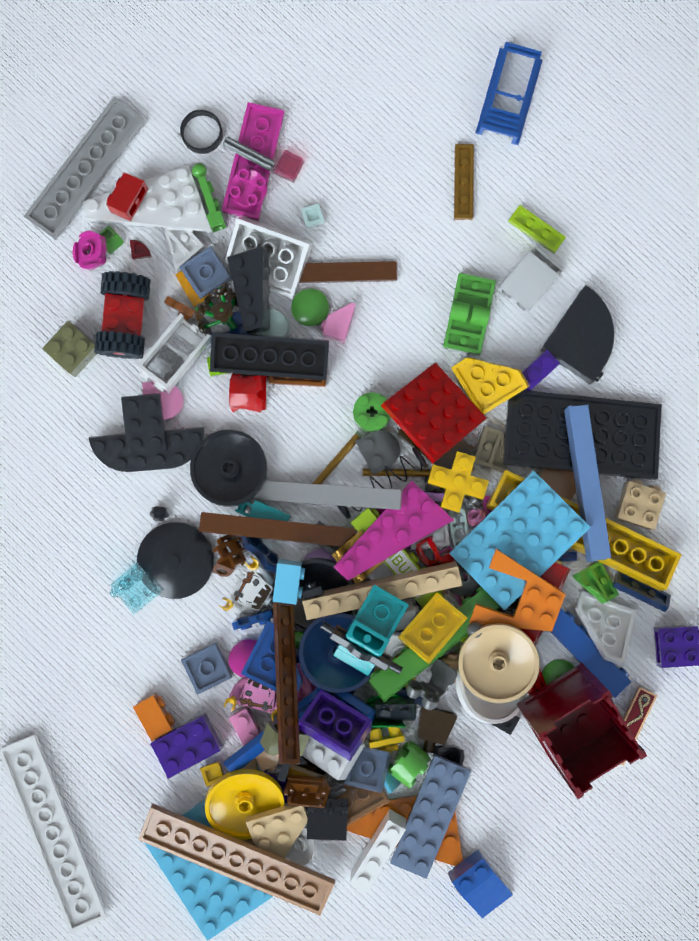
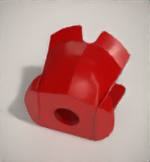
(247, 392)

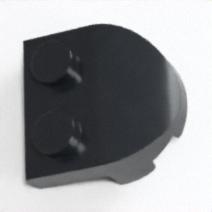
(396, 709)

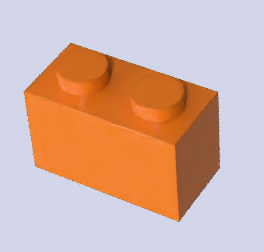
(154, 716)

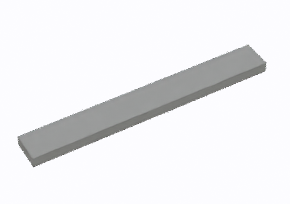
(331, 495)

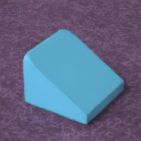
(391, 783)

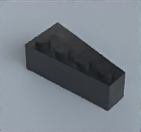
(251, 284)

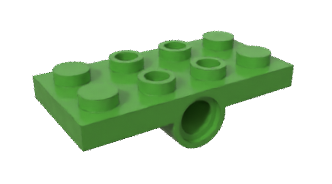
(469, 314)

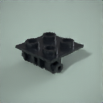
(328, 822)

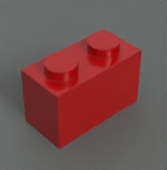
(127, 196)

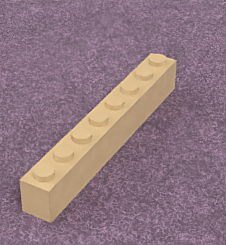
(399, 585)

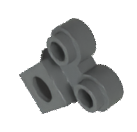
(441, 678)

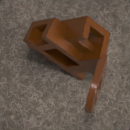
(226, 559)

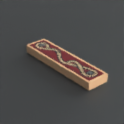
(638, 711)

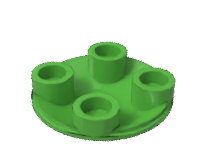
(310, 307)

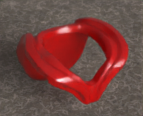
(446, 558)

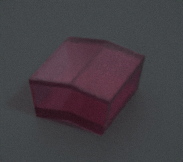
(289, 166)

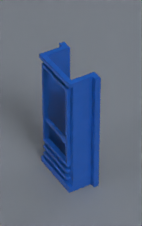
(501, 120)

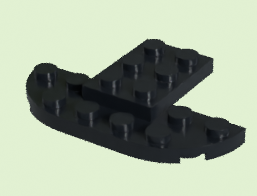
(145, 440)

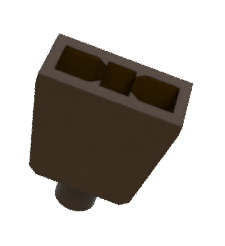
(434, 727)

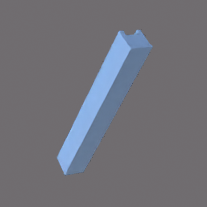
(587, 482)

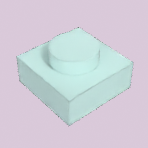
(312, 215)

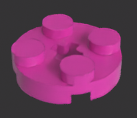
(98, 250)

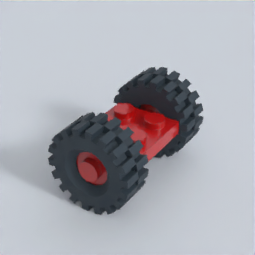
(122, 315)

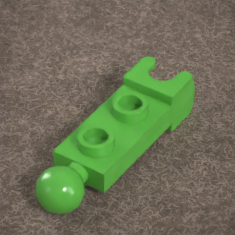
(215, 217)

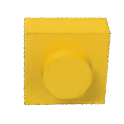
(211, 772)

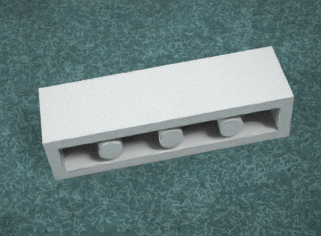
(378, 850)

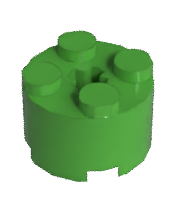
(363, 419)
(409, 763)

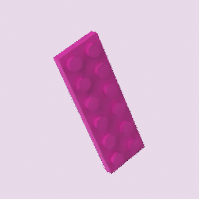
(261, 133)

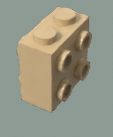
(640, 504)

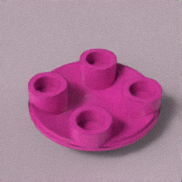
(248, 187)
(240, 654)

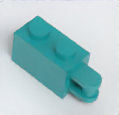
(263, 511)

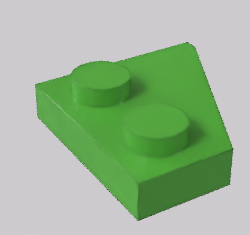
(597, 582)

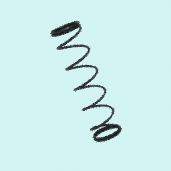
(344, 510)

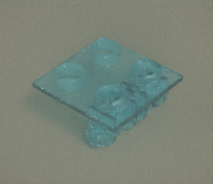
(134, 589)

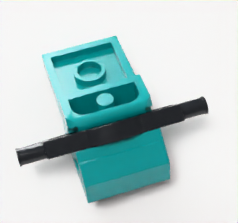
(369, 633)

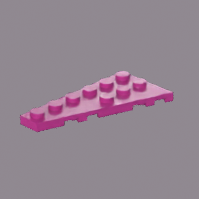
(394, 531)

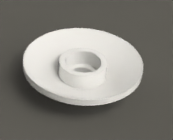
(302, 850)

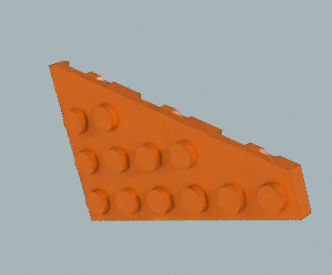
(450, 847)

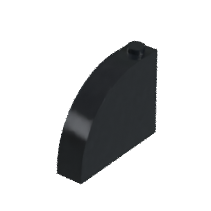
(583, 337)

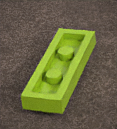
(536, 229)

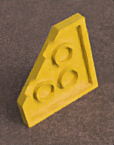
(489, 382)

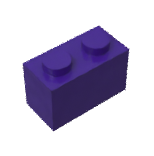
(540, 369)

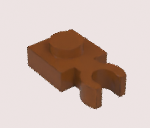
(187, 312)

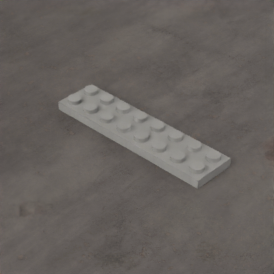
(84, 168)

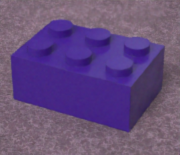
(335, 725)
(186, 745)

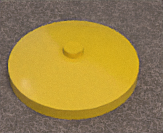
(240, 796)

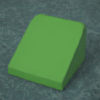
(113, 240)

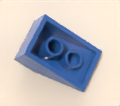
(479, 884)

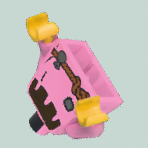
(253, 695)

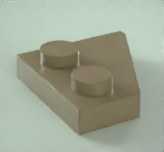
(490, 449)

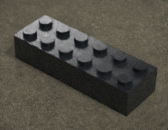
(269, 355)

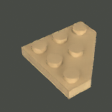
(277, 828)

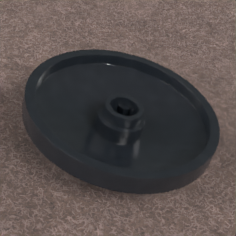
(228, 468)
(176, 559)
(320, 571)

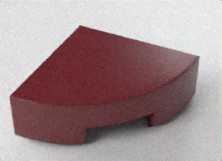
(139, 250)

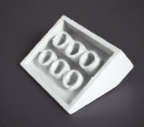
(287, 252)

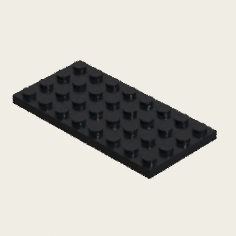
(623, 434)

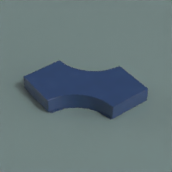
(262, 552)

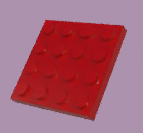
(433, 412)

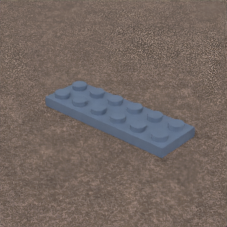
(430, 816)

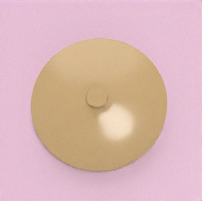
(498, 663)

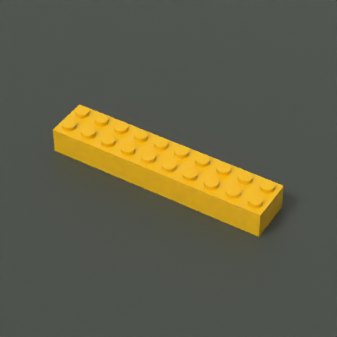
(629, 551)

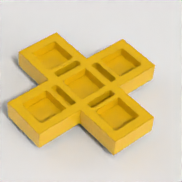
(457, 482)

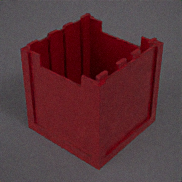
(580, 728)

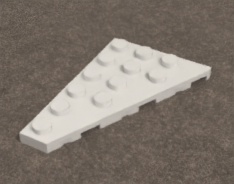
(169, 203)

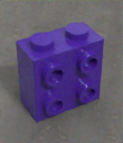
(676, 646)

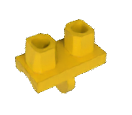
(377, 740)

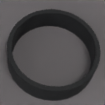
(193, 114)

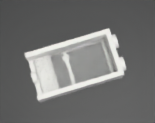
(173, 354)

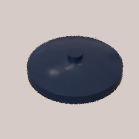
(318, 661)

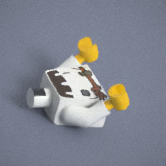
(252, 591)

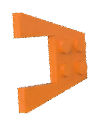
(537, 605)

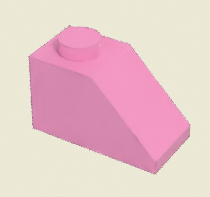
(338, 323)

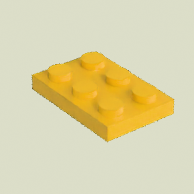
(432, 628)

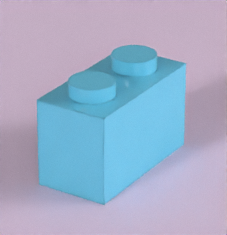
(287, 581)

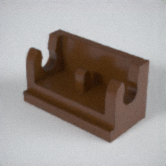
(307, 791)

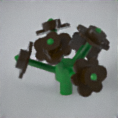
(220, 310)

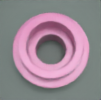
(475, 517)

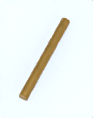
(336, 460)
(399, 472)

